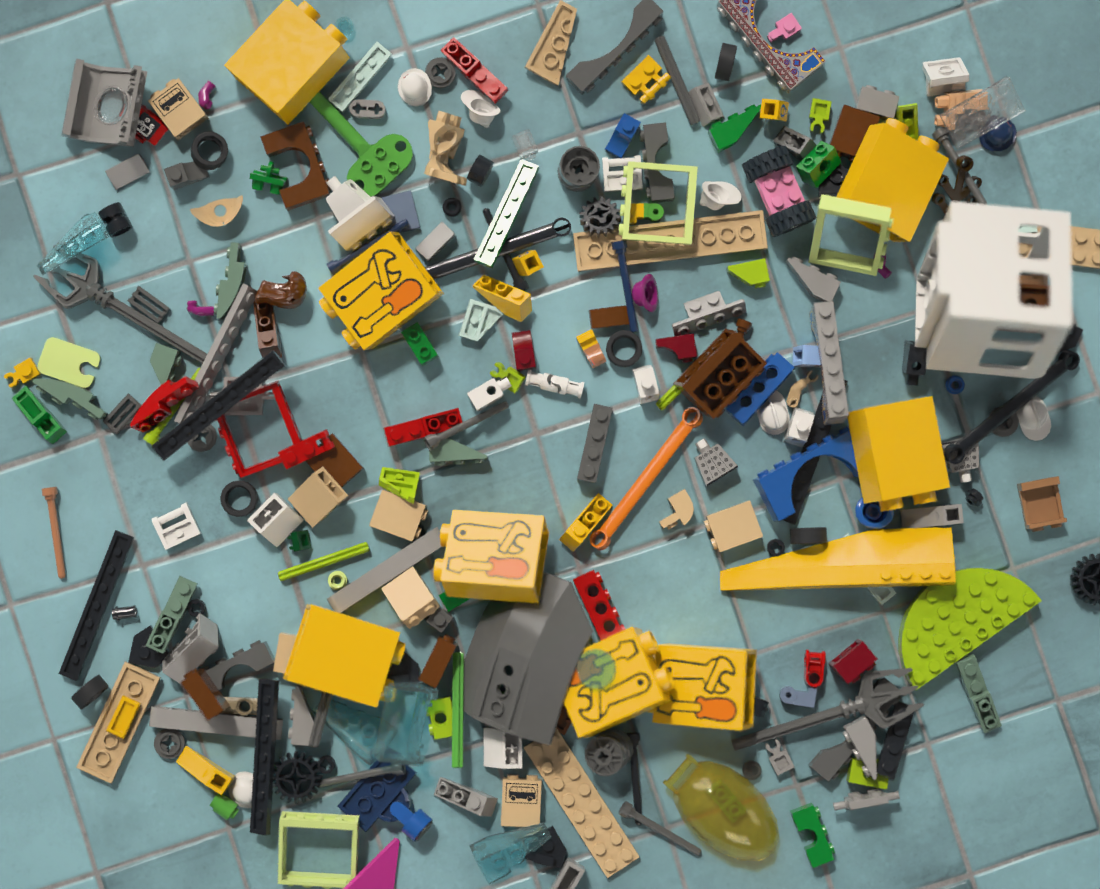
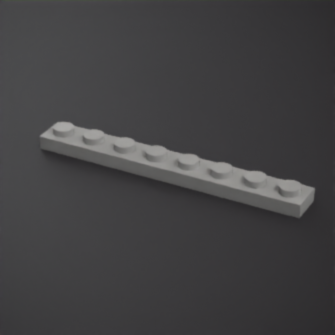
(218, 351)

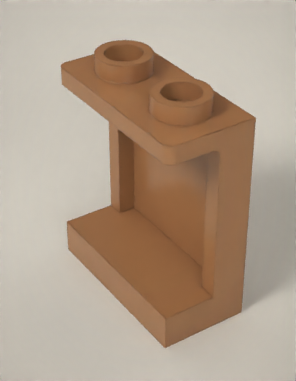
(1041, 503)

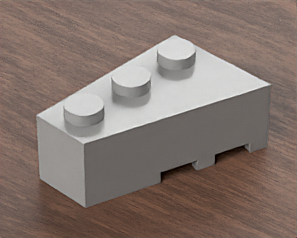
(193, 650)

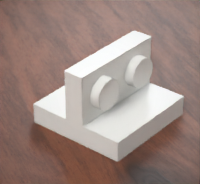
(945, 76)

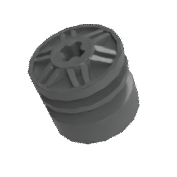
(572, 159)
(616, 745)

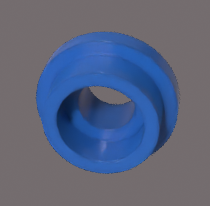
(961, 384)

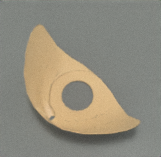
(207, 215)

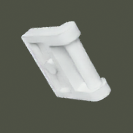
(614, 179)
(178, 532)

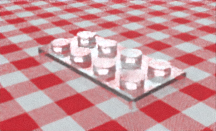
(982, 112)

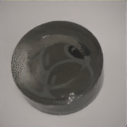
(751, 770)

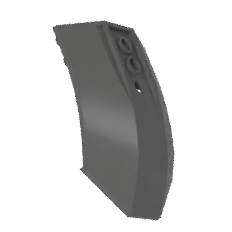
(541, 646)

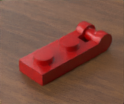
(305, 449)

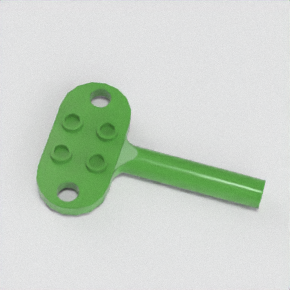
(377, 163)

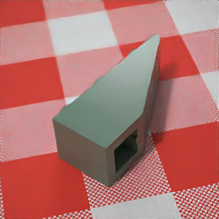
(453, 451)

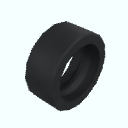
(725, 62)
(209, 136)
(624, 334)
(225, 493)
(808, 535)
(89, 692)

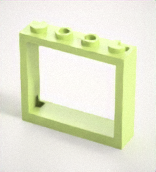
(689, 209)
(857, 211)
(322, 821)

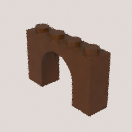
(314, 185)

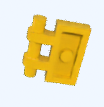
(642, 75)

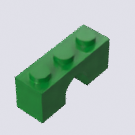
(819, 850)

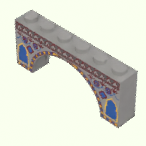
(787, 68)
(834, 394)

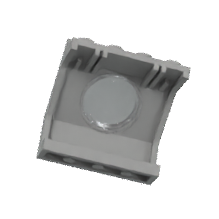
(104, 104)

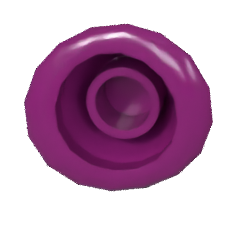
(646, 293)

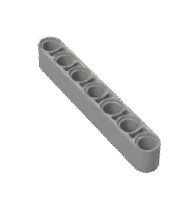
(385, 571)
(195, 721)

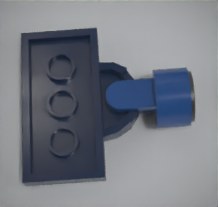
(386, 799)

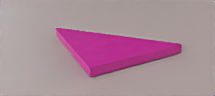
(380, 871)

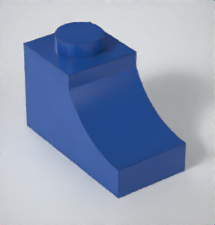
(622, 135)

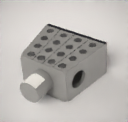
(713, 462)
(969, 462)

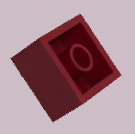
(853, 661)

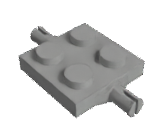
(249, 406)
(872, 797)

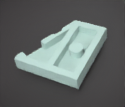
(478, 319)

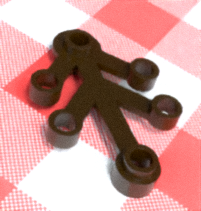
(957, 194)

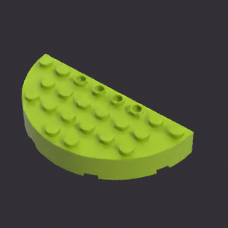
(957, 618)

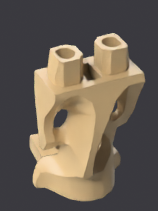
(444, 141)

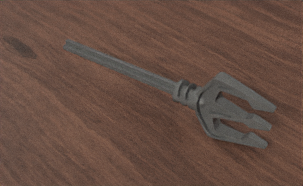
(88, 288)
(866, 703)

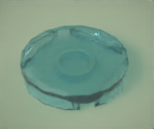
(596, 668)

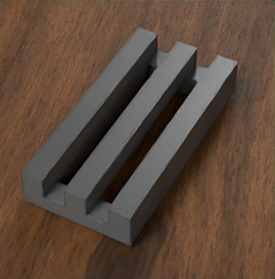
(136, 295)
(112, 425)

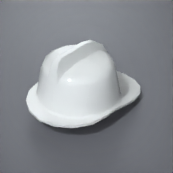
(480, 107)
(718, 194)
(774, 415)
(1034, 419)

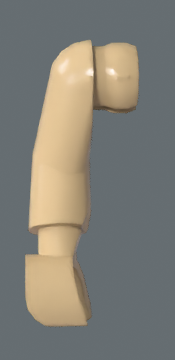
(795, 390)

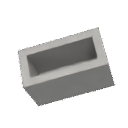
(877, 102)
(568, 875)

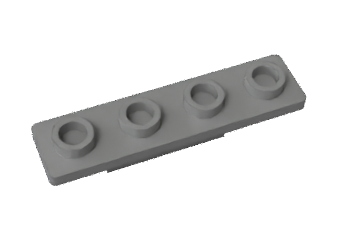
(706, 312)

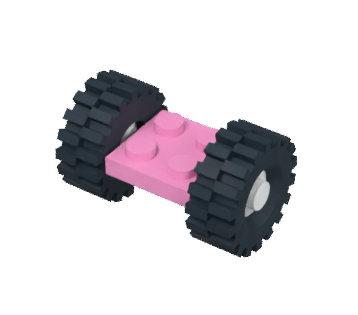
(779, 191)

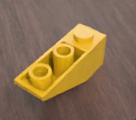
(508, 299)
(585, 522)
(205, 770)

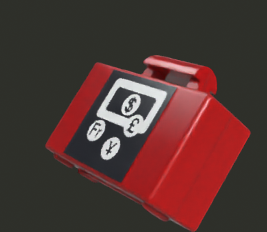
(150, 126)

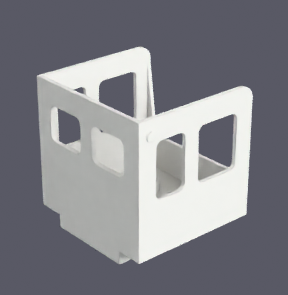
(973, 288)

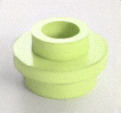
(332, 576)

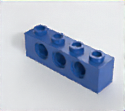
(774, 362)

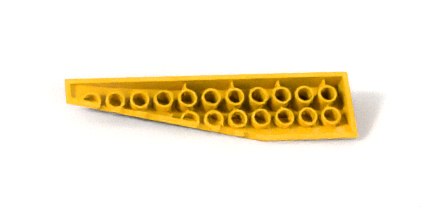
(855, 561)

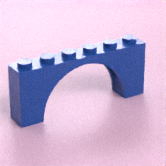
(776, 484)

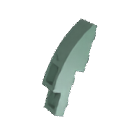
(228, 289)
(65, 392)
(171, 615)
(978, 694)

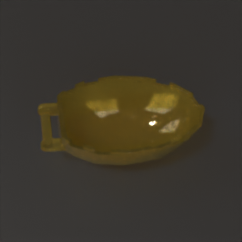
(725, 810)

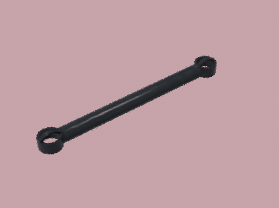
(511, 245)
(1011, 407)

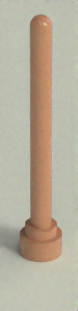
(50, 495)

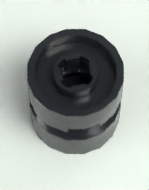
(114, 218)

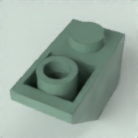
(164, 362)

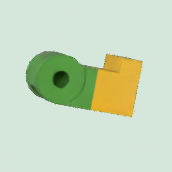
(645, 211)

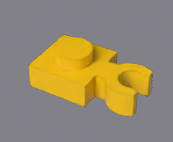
(25, 372)

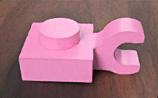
(785, 27)

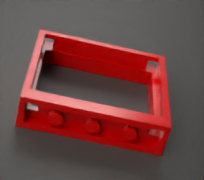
(231, 447)

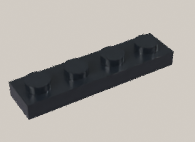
(894, 744)

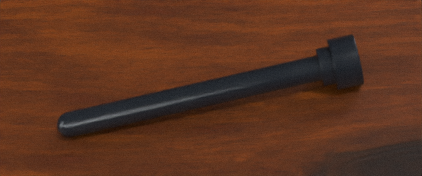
(518, 281)
(635, 738)

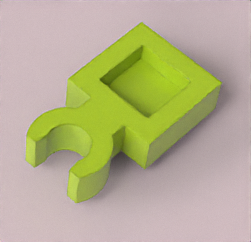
(819, 112)
(514, 377)

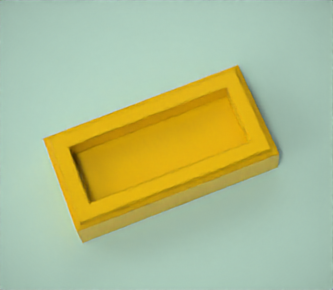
(123, 717)

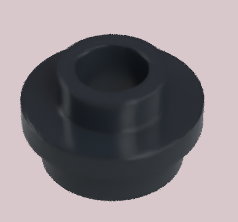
(447, 203)
(974, 497)

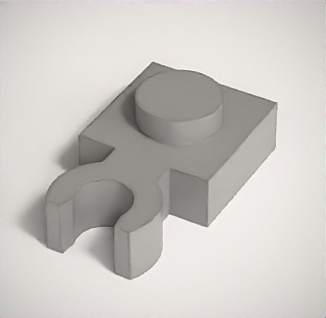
(780, 759)

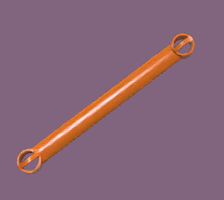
(646, 478)

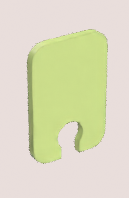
(64, 360)

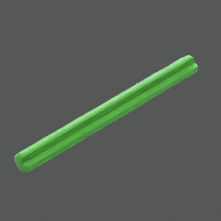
(457, 709)

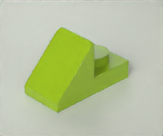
(908, 115)

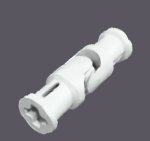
(558, 384)

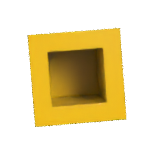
(774, 110)
(527, 263)

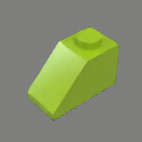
(751, 273)

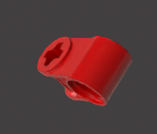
(814, 666)

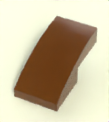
(608, 317)

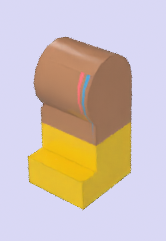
(591, 348)

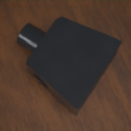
(911, 355)

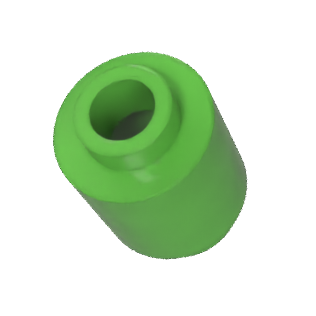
(224, 806)

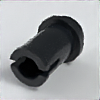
(124, 612)

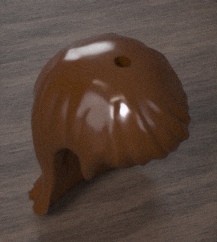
(283, 295)

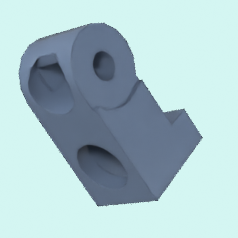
(798, 697)

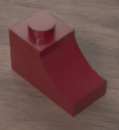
(682, 346)
(523, 350)

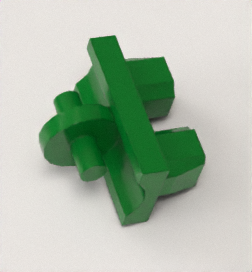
(259, 178)

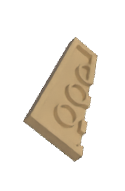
(550, 50)

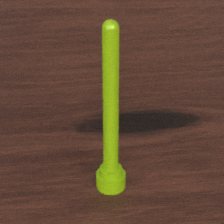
(153, 436)

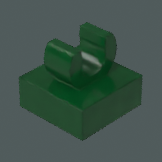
(300, 540)

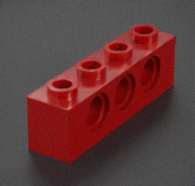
(582, 584)

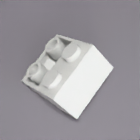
(275, 519)
(502, 749)

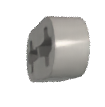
(367, 114)

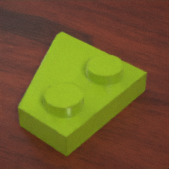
(400, 482)

